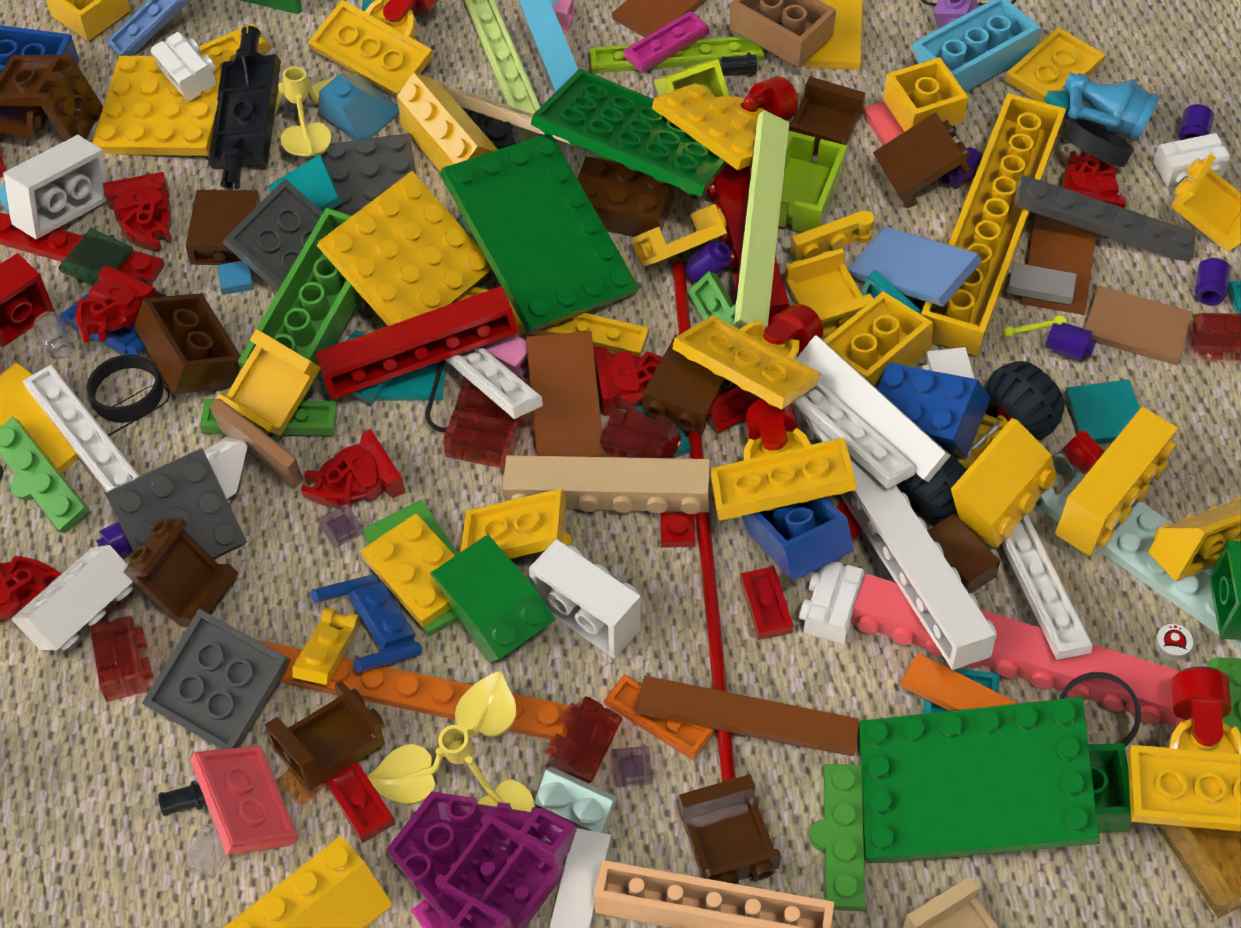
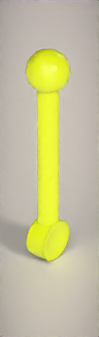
(1009, 331)

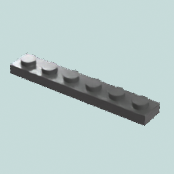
(1104, 218)

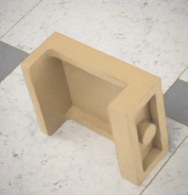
(952, 909)

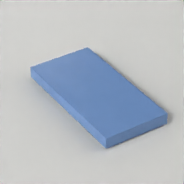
(916, 265)

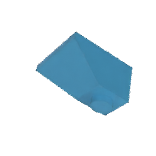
(356, 106)

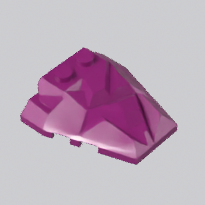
(482, 860)

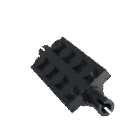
(244, 110)

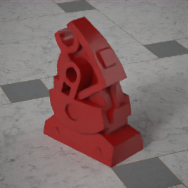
(1092, 178)
(141, 208)
(111, 304)
(623, 377)
(354, 475)
(22, 582)

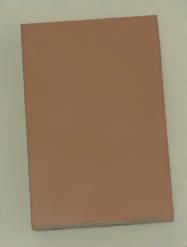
(1138, 325)
(258, 443)

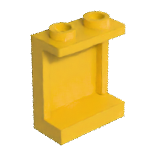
(1210, 203)
(652, 248)
(826, 288)
(271, 384)

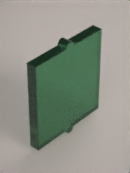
(94, 253)

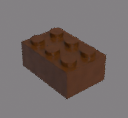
(625, 198)
(187, 343)

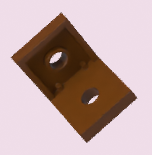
(54, 85)

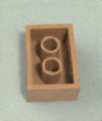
(784, 27)

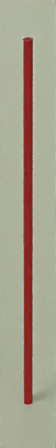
(709, 582)

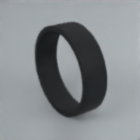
(1099, 143)
(132, 411)
(1133, 732)

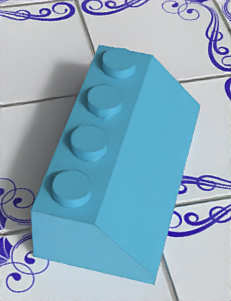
(981, 42)

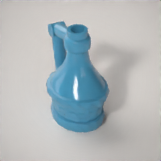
(1118, 106)

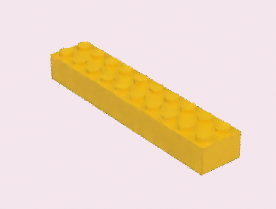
(991, 222)

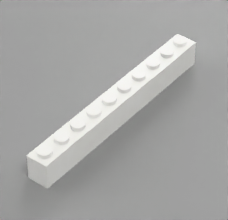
(915, 564)

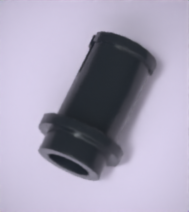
(739, 64)
(181, 799)

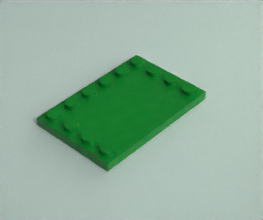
(626, 129)
(539, 232)
(977, 781)

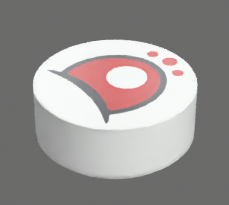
(1174, 642)

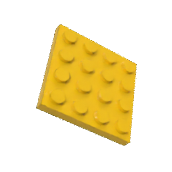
(151, 116)
(405, 253)

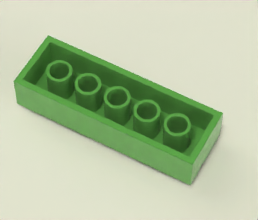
(311, 301)

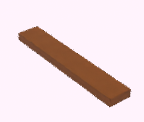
(748, 716)

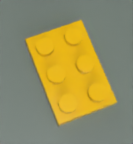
(1051, 62)
(518, 524)
(403, 564)

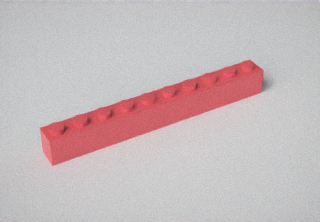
(1025, 653)

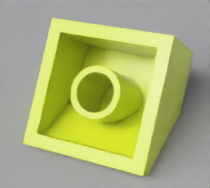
(705, 74)

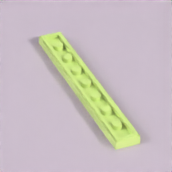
(503, 59)
(762, 220)

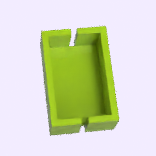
(809, 186)

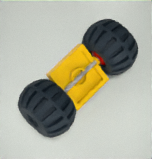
(1016, 392)

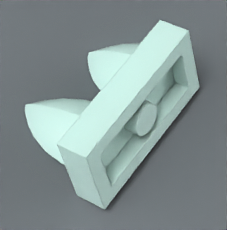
(575, 800)

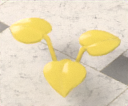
(303, 139)
(484, 708)

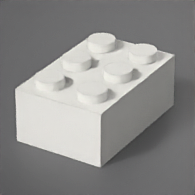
(56, 186)
(587, 598)
(75, 599)

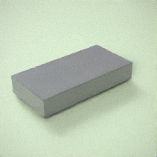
(1042, 283)

